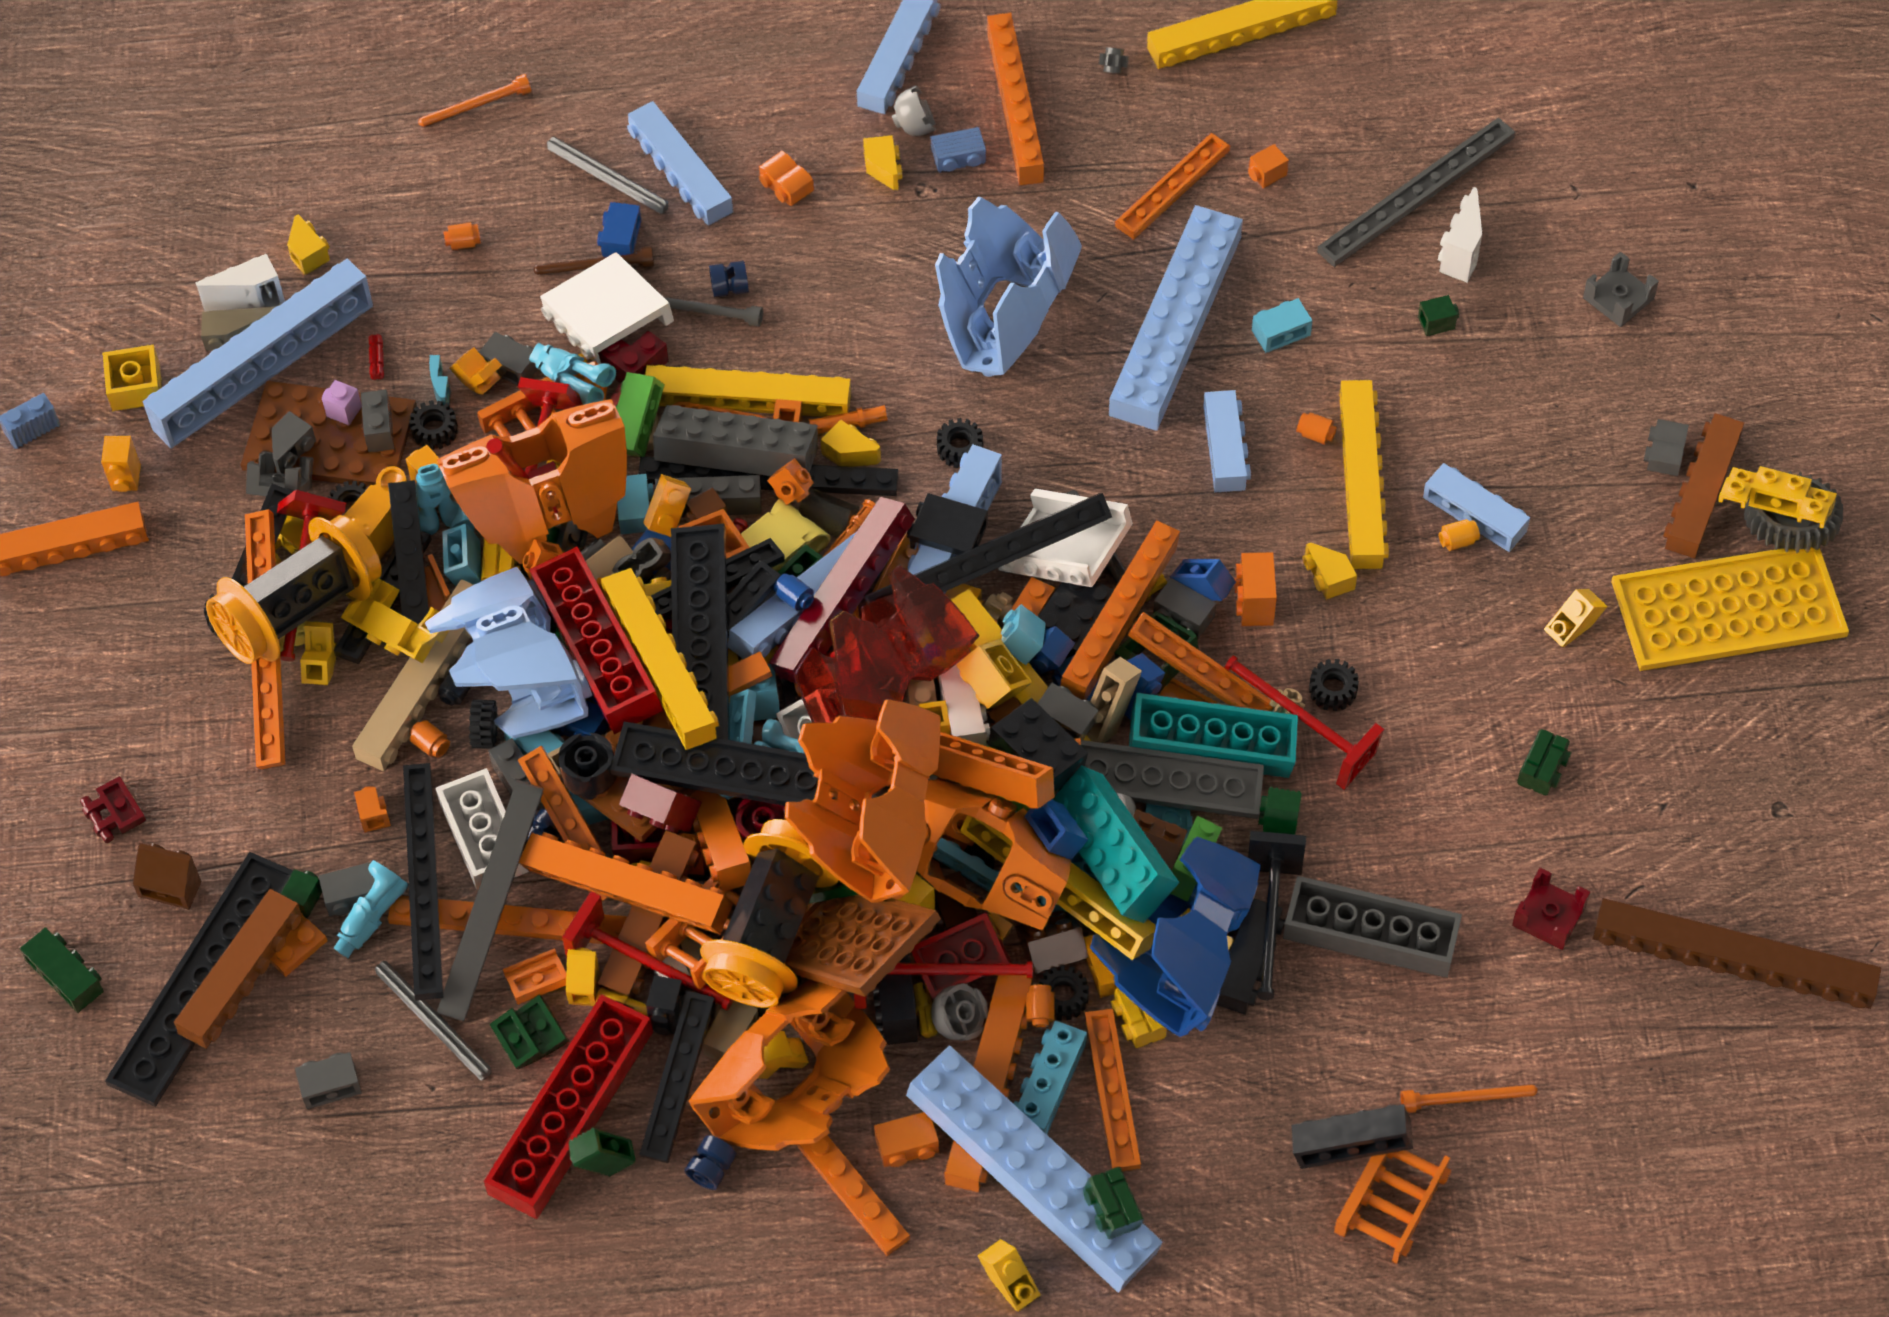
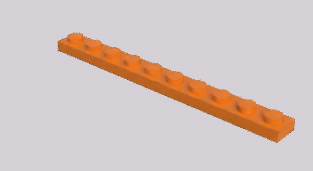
(265, 674)
(513, 920)

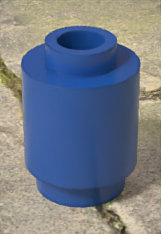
(794, 592)

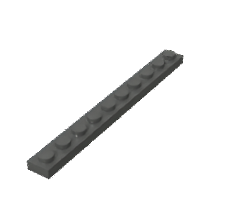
(1416, 192)

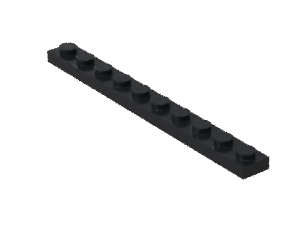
(825, 478)
(1011, 546)
(423, 882)

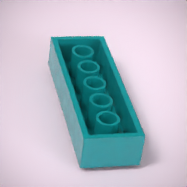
(1215, 732)
(1116, 846)

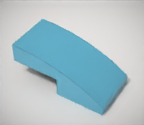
(439, 382)

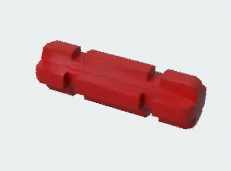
(376, 357)

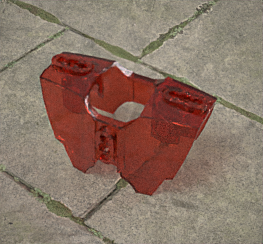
(899, 639)

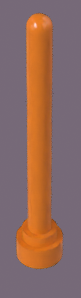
(518, 86)
(1414, 1101)

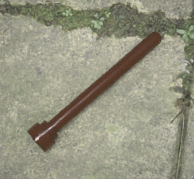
(642, 257)

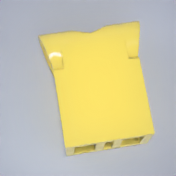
(787, 530)

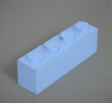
(1225, 441)
(1470, 501)

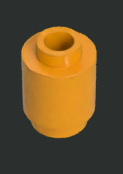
(1459, 534)

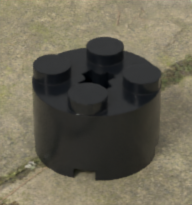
(586, 765)

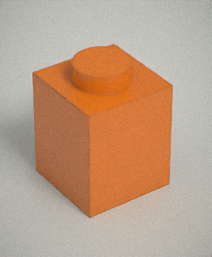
(1268, 166)

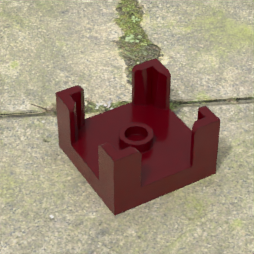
(1550, 911)

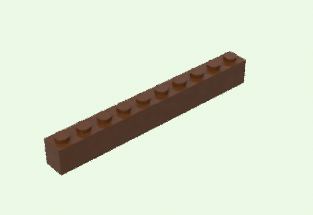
(1737, 953)

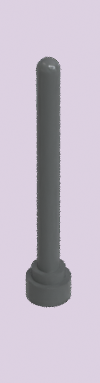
(750, 315)

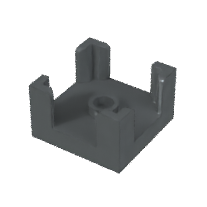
(1619, 292)
(262, 475)

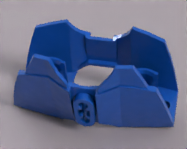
(1189, 953)

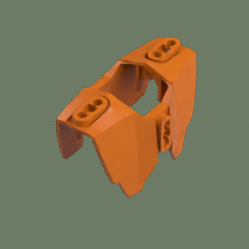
(584, 487)
(860, 838)
(1027, 863)
(846, 1064)

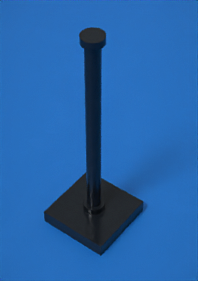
(1276, 855)

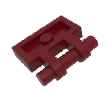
(121, 806)

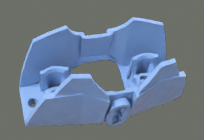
(999, 250)
(515, 654)

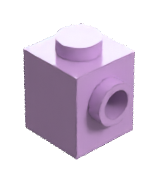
(341, 402)

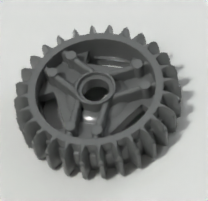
(1792, 534)

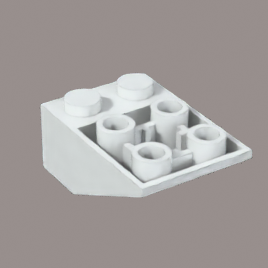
(1463, 241)
(242, 287)

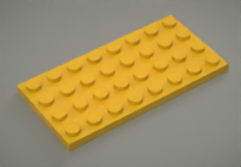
(1728, 607)

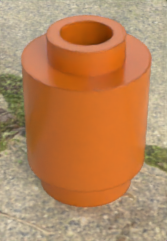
(462, 236)
(1316, 428)
(429, 739)
(1040, 1006)

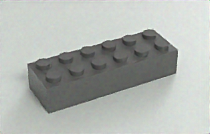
(732, 441)
(1372, 926)

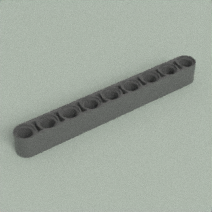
(490, 900)

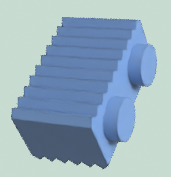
(958, 149)
(29, 420)

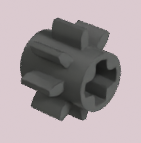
(1113, 60)

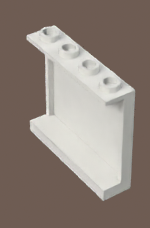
(604, 305)
(1077, 557)

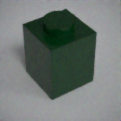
(1438, 315)
(303, 889)

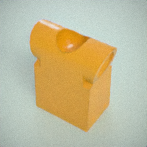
(373, 510)

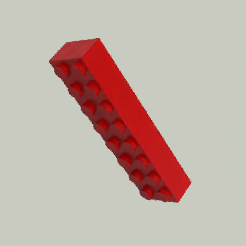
(596, 640)
(568, 1106)

